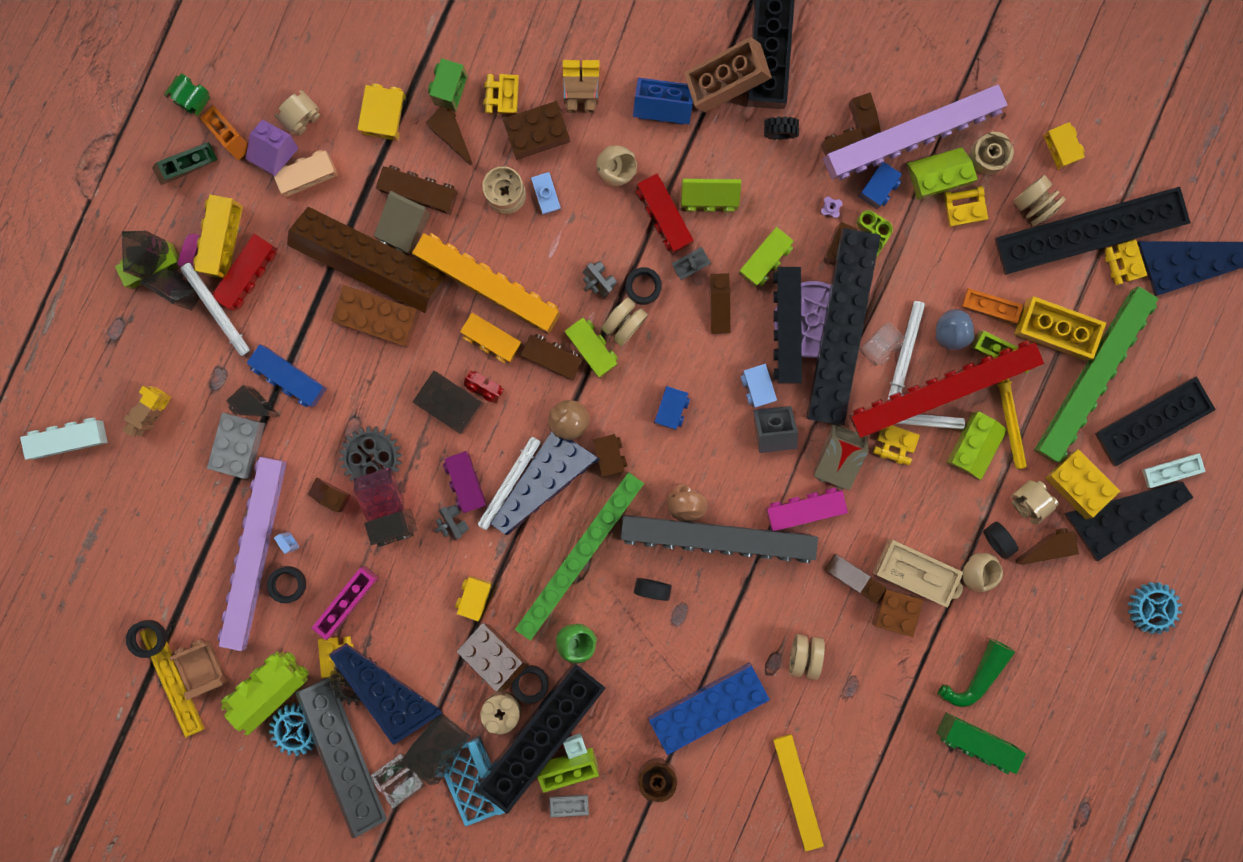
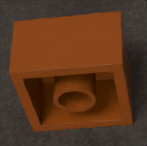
(897, 612)

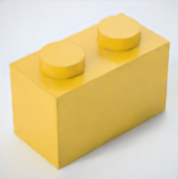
(1064, 145)
(473, 598)

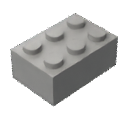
(236, 445)

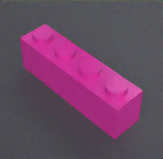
(806, 510)
(345, 602)

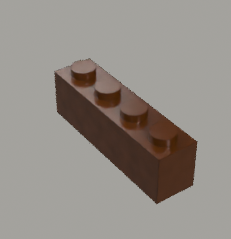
(419, 190)

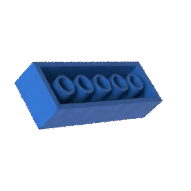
(708, 708)

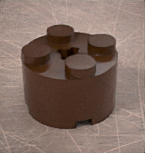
(653, 790)

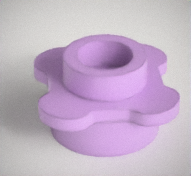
(831, 212)

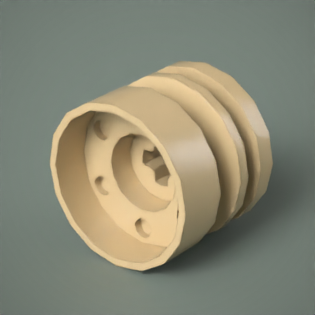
(505, 180)
(1039, 200)

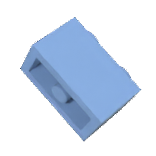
(758, 385)

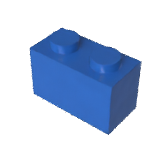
(880, 185)
(671, 408)

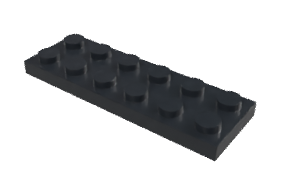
(1155, 421)

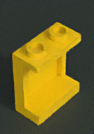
(381, 112)

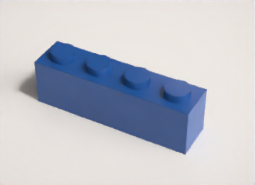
(286, 375)

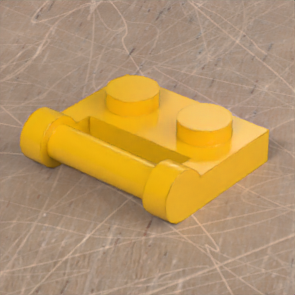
(968, 212)

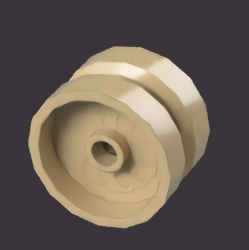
(622, 320)
(806, 657)

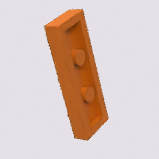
(992, 305)

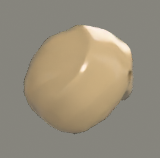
(616, 165)
(982, 572)

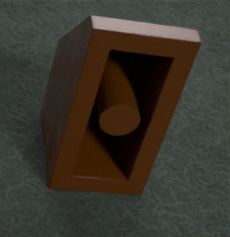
(329, 495)

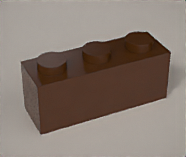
(552, 356)

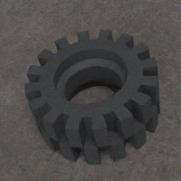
(781, 128)

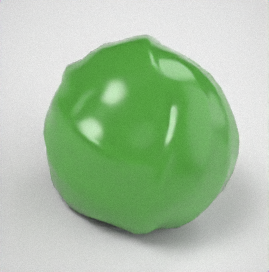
(576, 643)

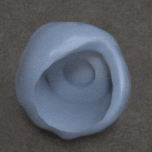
(954, 330)

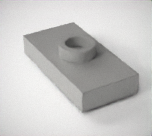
(569, 805)

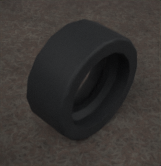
(643, 271)
(1000, 540)
(271, 584)
(652, 589)
(131, 638)
(533, 698)

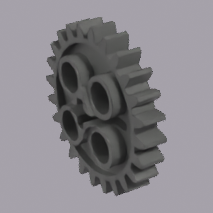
(381, 443)

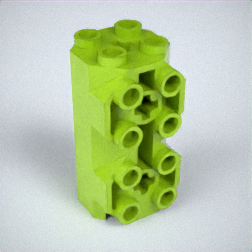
(264, 692)

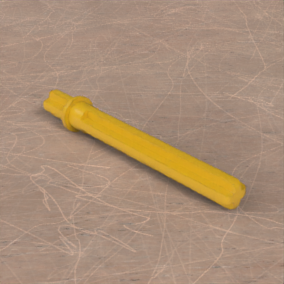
(1012, 423)

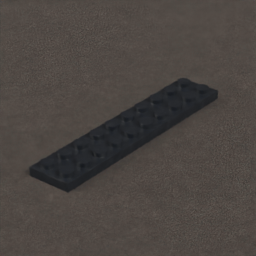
(1092, 230)
(843, 326)

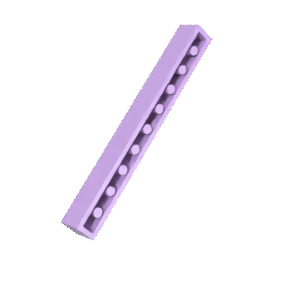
(915, 132)
(252, 553)

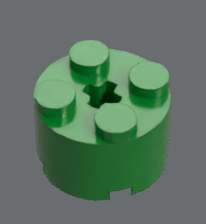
(187, 95)

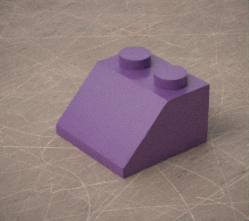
(270, 147)

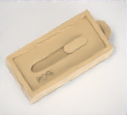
(919, 573)

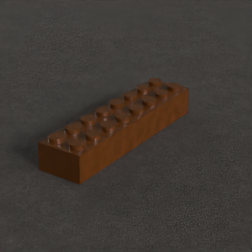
(365, 259)

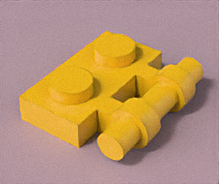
(507, 96)
(1130, 260)
(897, 438)
(325, 648)

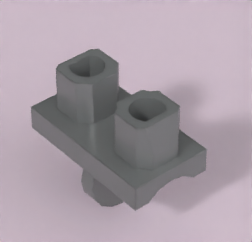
(691, 263)
(596, 281)
(455, 529)

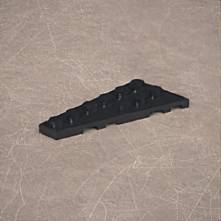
(1127, 517)

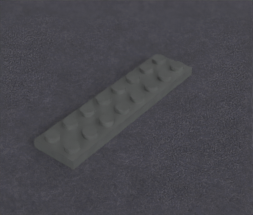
(341, 757)

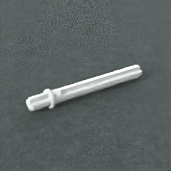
(215, 309)
(907, 348)
(935, 421)
(509, 482)

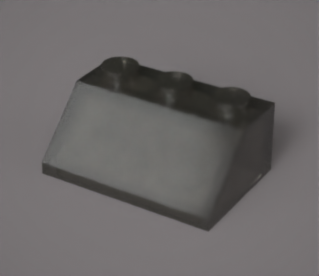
(142, 253)

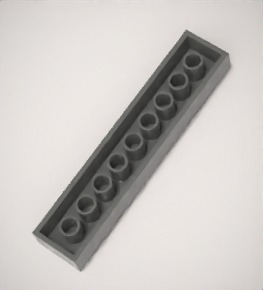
(719, 537)

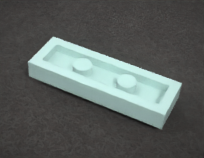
(1173, 470)

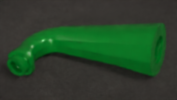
(991, 665)

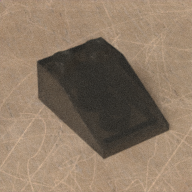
(172, 288)
(435, 749)

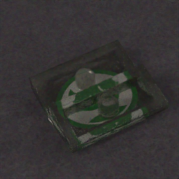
(397, 781)

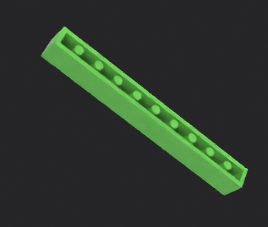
(1096, 374)
(579, 556)

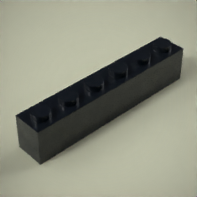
(788, 325)

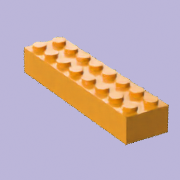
(485, 283)

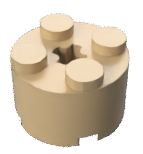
(297, 113)
(1001, 151)
(1034, 501)
(495, 722)

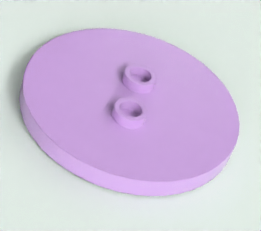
(813, 310)

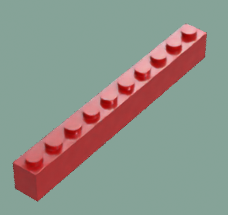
(947, 389)

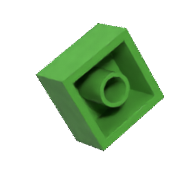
(448, 84)

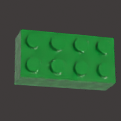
(980, 743)

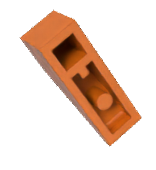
(225, 132)

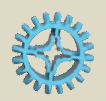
(1166, 599)
(290, 723)

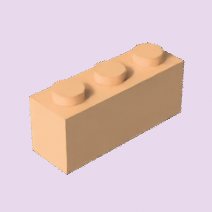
(305, 173)

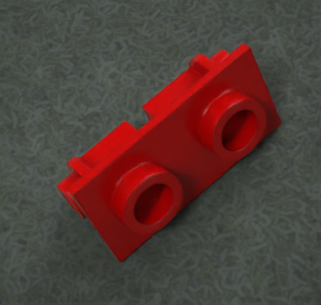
(475, 383)

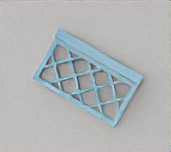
(482, 763)

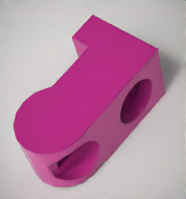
(188, 250)

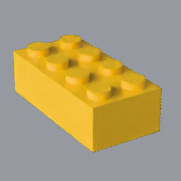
(218, 236)
(1060, 328)

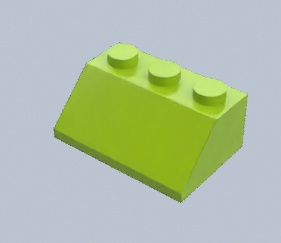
(941, 173)
(710, 195)
(977, 445)

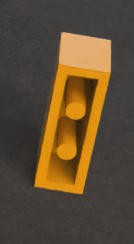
(490, 338)

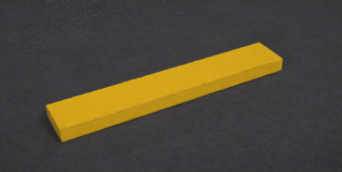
(173, 685)
(798, 792)

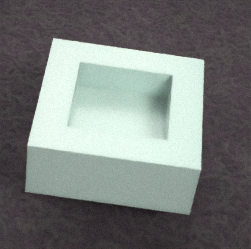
(575, 746)

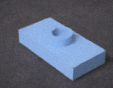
(546, 193)
(286, 542)

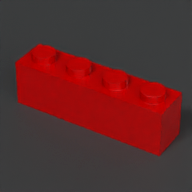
(664, 213)
(244, 273)

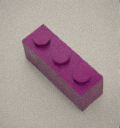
(464, 482)

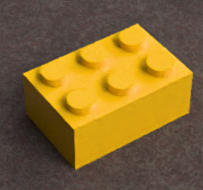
(1082, 484)

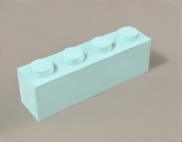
(64, 439)

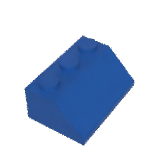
(662, 101)

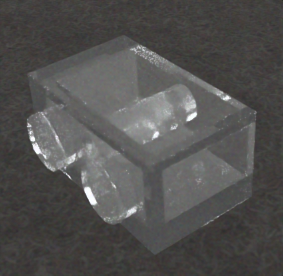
(882, 343)

